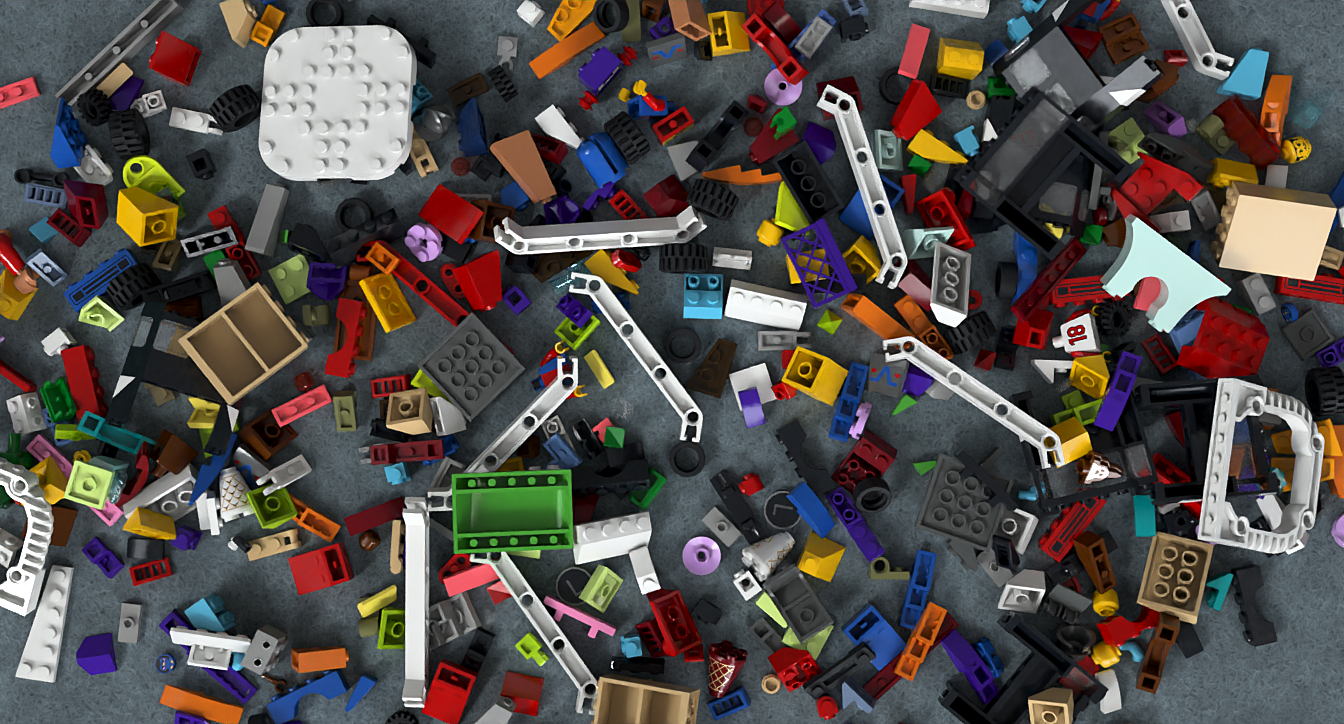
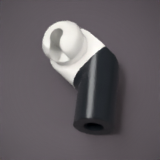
(238, 541)

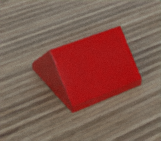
(523, 691)

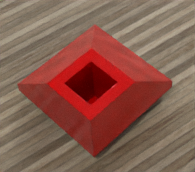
(1035, 330)
(794, 666)

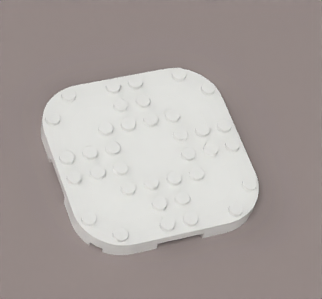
(337, 103)

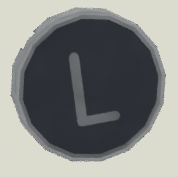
(780, 511)
(571, 584)

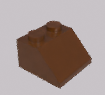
(493, 215)
(266, 437)
(63, 523)

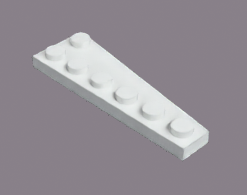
(45, 638)

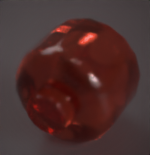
(753, 127)
(460, 166)
(304, 382)

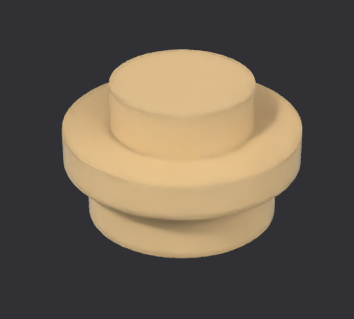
(976, 100)
(771, 683)

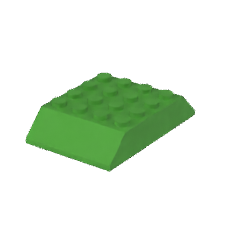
(512, 511)

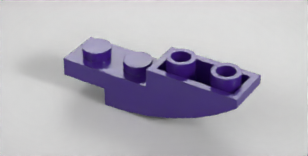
(1118, 391)
(855, 524)
(971, 665)

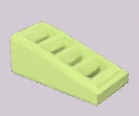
(766, 603)

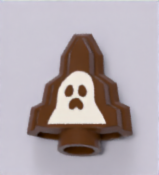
(1096, 468)

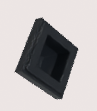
(698, 51)

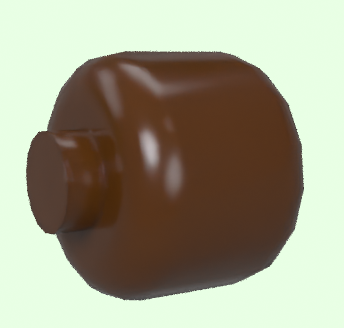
(369, 540)

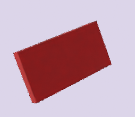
(450, 214)

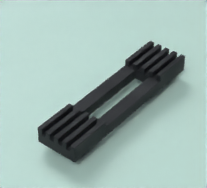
(860, 655)

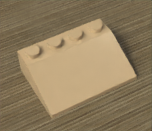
(1175, 576)

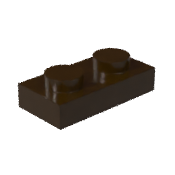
(467, 89)

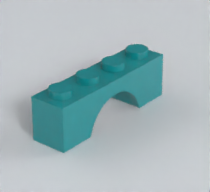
(120, 438)

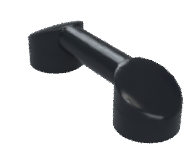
(26, 175)
(564, 187)

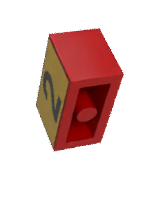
(673, 125)

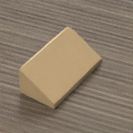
(115, 79)

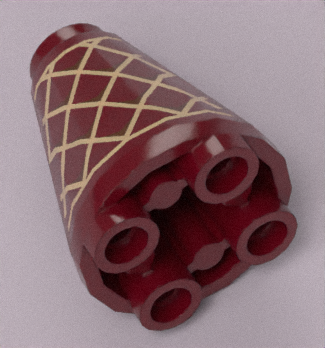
(724, 666)

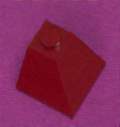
(667, 198)

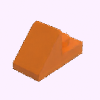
(383, 259)

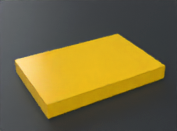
(387, 301)

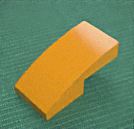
(268, 25)

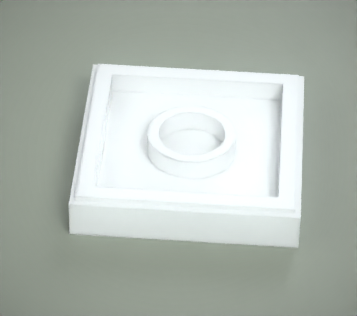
(753, 377)

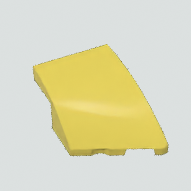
(203, 414)

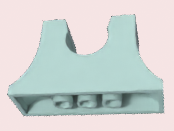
(1180, 277)

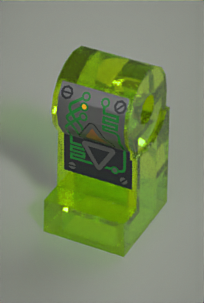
(168, 194)

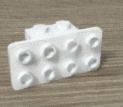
(209, 649)

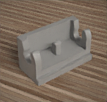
(443, 477)

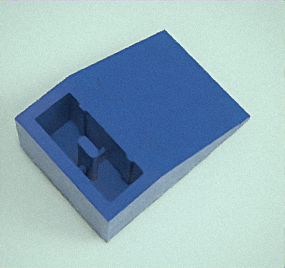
(68, 138)
(856, 215)
(876, 633)

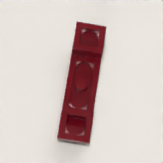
(407, 452)
(135, 485)

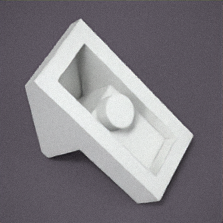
(1047, 367)

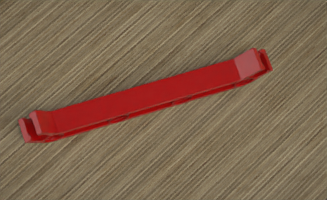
(432, 295)

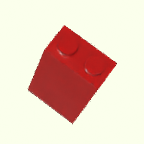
(481, 280)

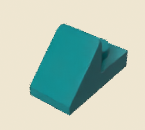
(1220, 585)

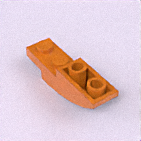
(1276, 106)
(921, 326)

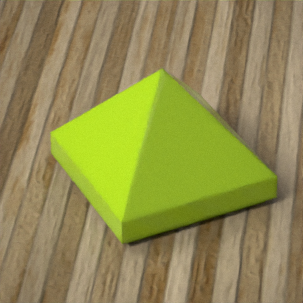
(829, 322)

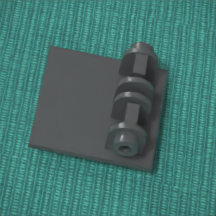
(1065, 603)

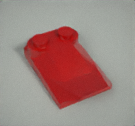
(940, 211)
(673, 621)

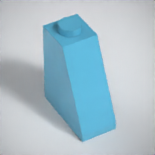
(1247, 75)

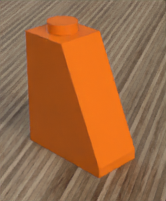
(319, 658)

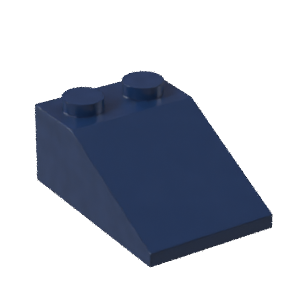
(472, 130)

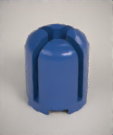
(602, 158)

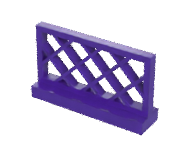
(834, 256)

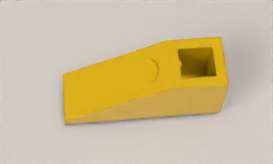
(934, 150)
(601, 265)

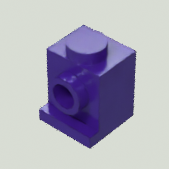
(656, 31)
(508, 296)
(186, 538)

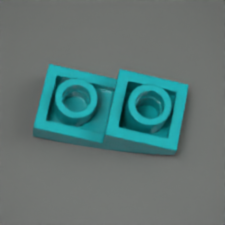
(1144, 516)

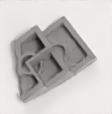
(455, 619)

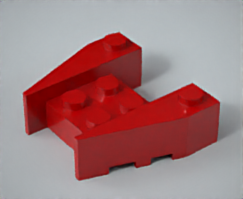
(1151, 186)

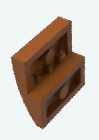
(1119, 31)

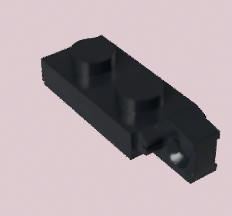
(982, 226)
(638, 664)

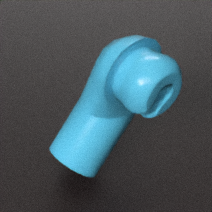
(1027, 495)
(1135, 649)
(238, 657)

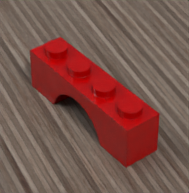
(777, 50)
(352, 315)
(1117, 629)

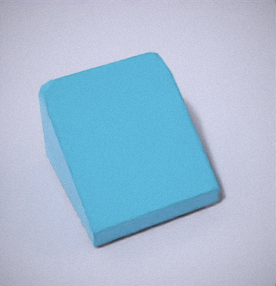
(43, 230)

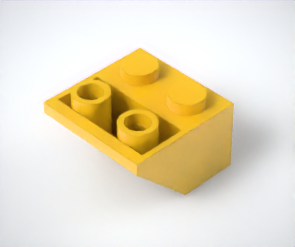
(727, 33)
(1228, 171)

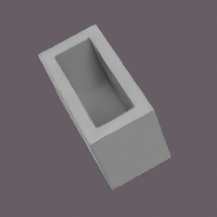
(1255, 293)

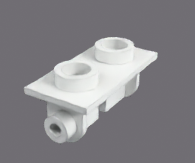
(732, 258)

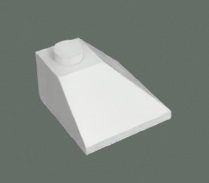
(1023, 592)

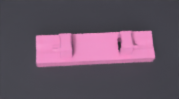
(595, 623)

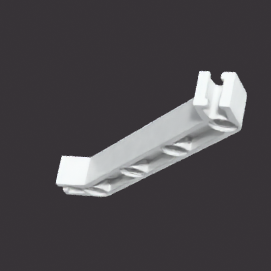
(1195, 39)
(868, 183)
(600, 234)
(643, 351)
(978, 395)
(517, 431)
(417, 602)
(544, 625)

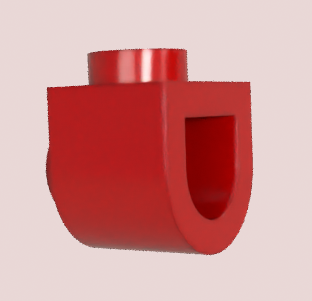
(783, 390)
(751, 484)
(826, 706)

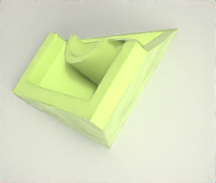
(101, 313)

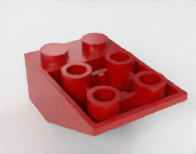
(174, 59)
(321, 568)
(449, 692)

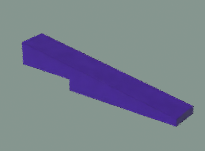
(230, 679)

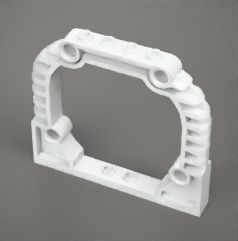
(1217, 518)
(26, 578)

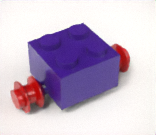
(601, 71)

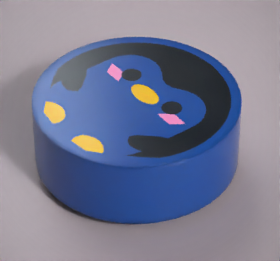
(1289, 312)
(165, 663)

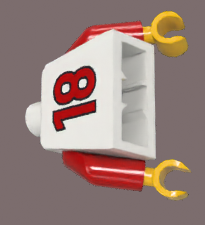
(1080, 335)

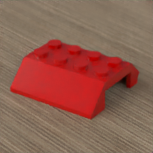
(1226, 342)

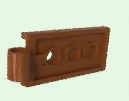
(353, 292)

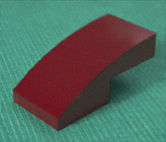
(782, 22)

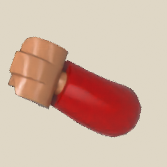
(9, 257)

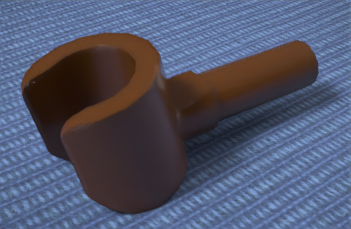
(275, 682)

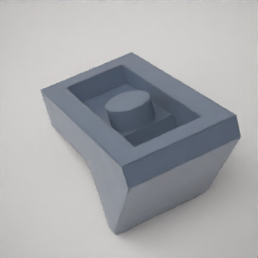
(47, 267)
(854, 692)

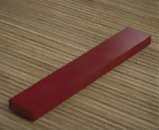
(1048, 279)
(885, 678)

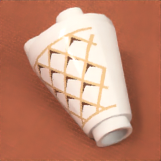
(233, 495)
(767, 554)

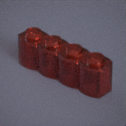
(1247, 132)

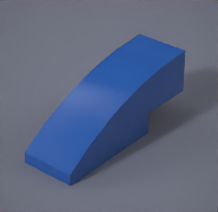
(811, 509)

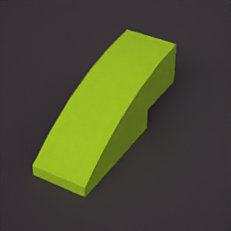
(1084, 413)

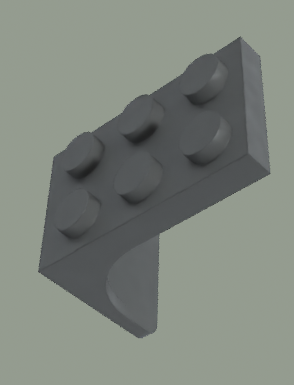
(797, 602)

